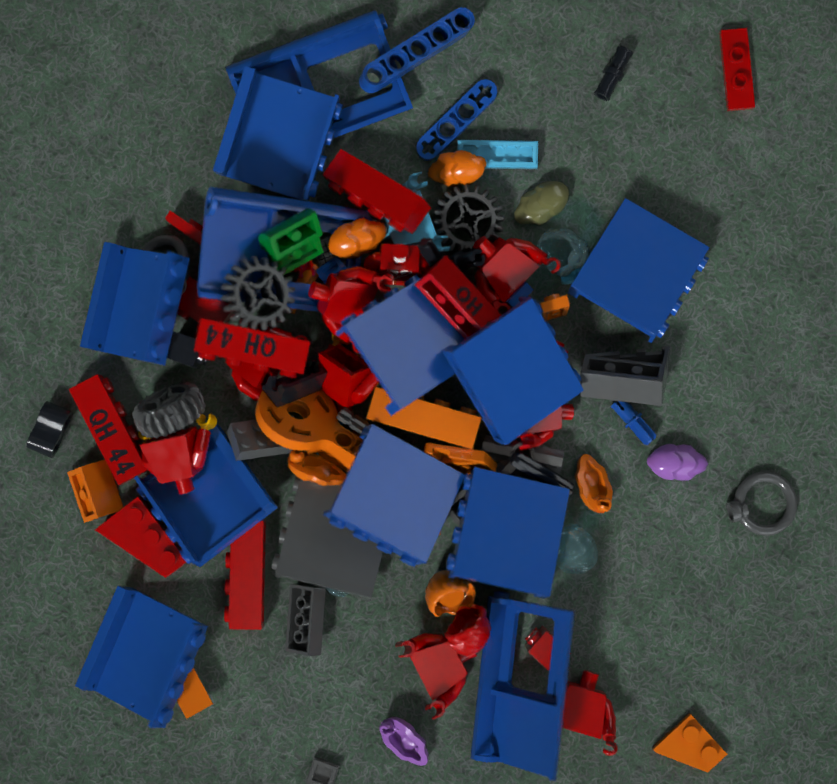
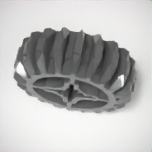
(480, 215)
(264, 283)
(169, 410)

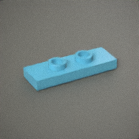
(503, 153)

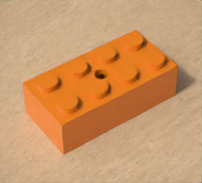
(428, 419)

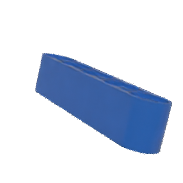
(425, 41)

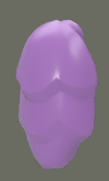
(676, 462)
(404, 741)

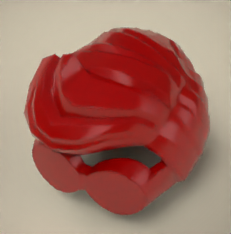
(469, 630)

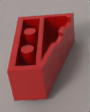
(143, 537)

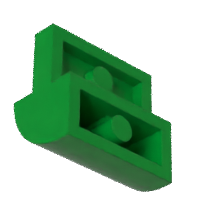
(293, 240)

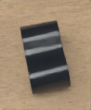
(49, 429)

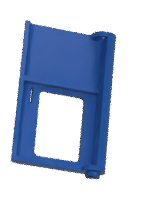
(293, 59)
(233, 230)
(513, 722)

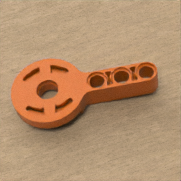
(319, 421)

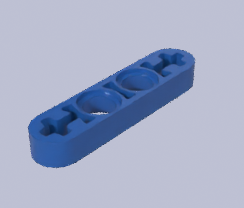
(456, 120)

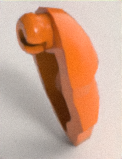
(457, 168)
(356, 238)
(315, 468)
(593, 484)

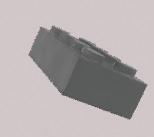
(250, 441)
(305, 619)

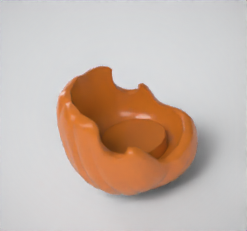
(448, 594)

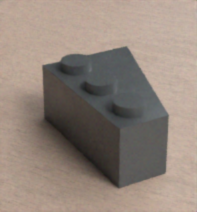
(626, 377)

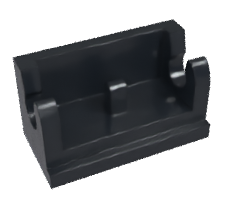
(290, 389)

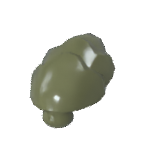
(542, 203)

